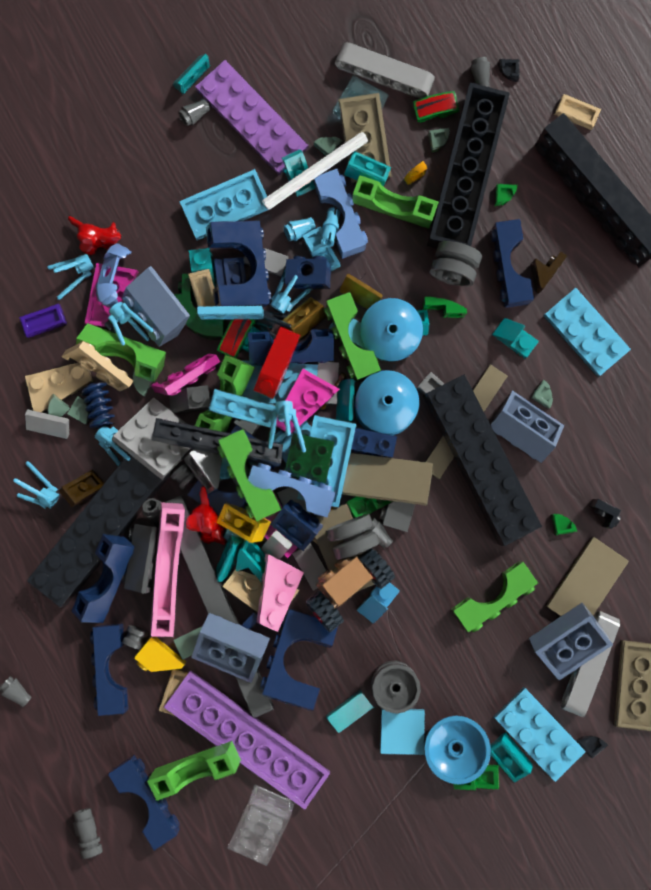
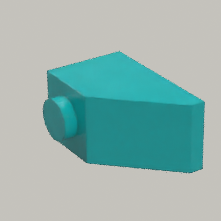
(201, 260)

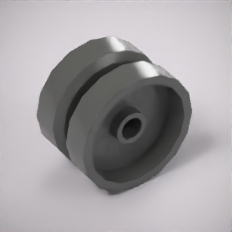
(455, 263)
(353, 539)
(404, 696)

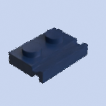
(229, 271)

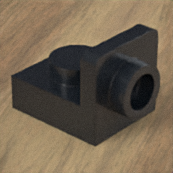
(603, 509)

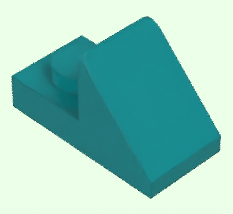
(295, 165)
(513, 336)
(251, 557)

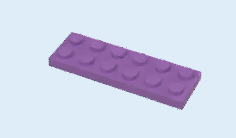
(250, 116)

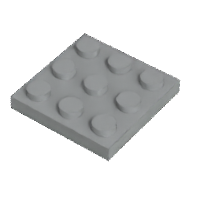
(137, 440)

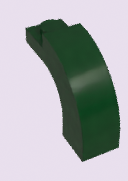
(208, 329)

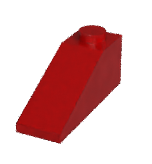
(277, 363)

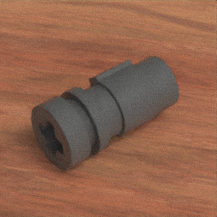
(86, 831)

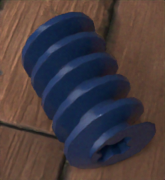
(97, 405)

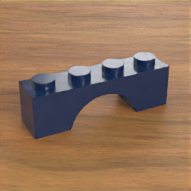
(515, 288)
(315, 348)
(94, 603)
(110, 696)
(131, 777)

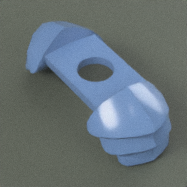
(105, 290)

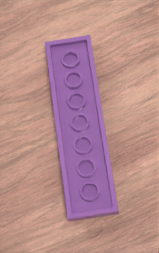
(257, 744)

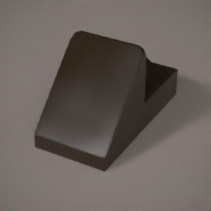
(543, 273)
(81, 488)

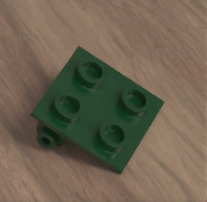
(314, 462)

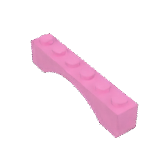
(166, 568)

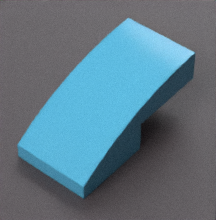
(313, 243)

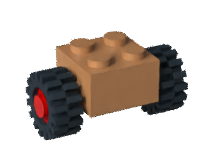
(343, 582)

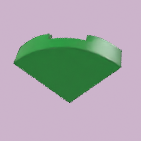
(504, 193)
(562, 524)

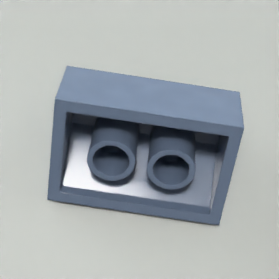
(156, 306)
(527, 427)
(570, 641)
(230, 647)

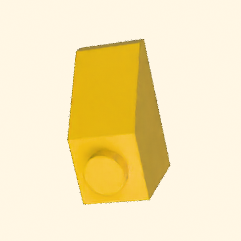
(239, 522)
(158, 657)

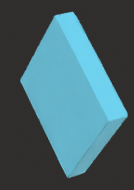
(402, 732)

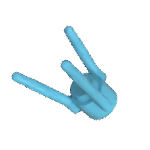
(81, 264)
(281, 301)
(122, 314)
(285, 413)
(104, 436)
(46, 497)

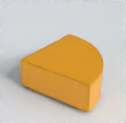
(416, 173)

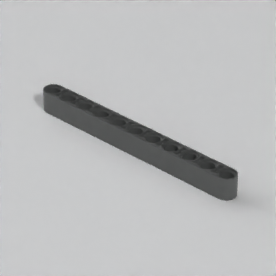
(217, 603)

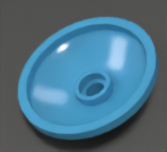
(376, 333)
(382, 416)
(459, 765)

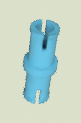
(330, 227)

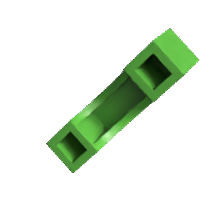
(374, 196)
(341, 312)
(145, 359)
(233, 379)
(236, 450)
(516, 581)
(214, 762)

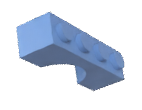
(332, 191)
(317, 498)

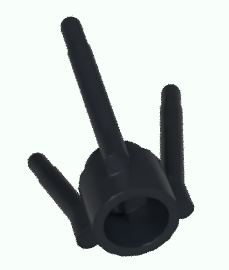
(270, 320)

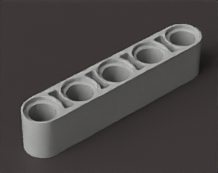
(384, 70)
(586, 677)

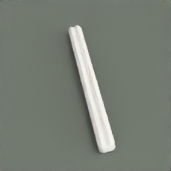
(315, 170)

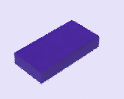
(43, 320)

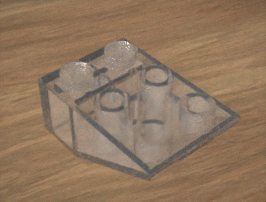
(261, 825)

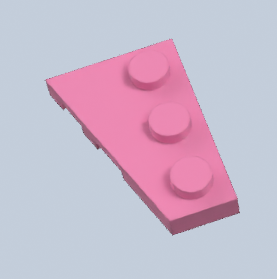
(277, 593)

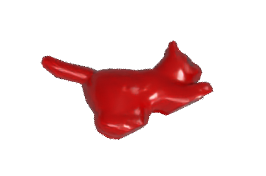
(93, 237)
(205, 520)

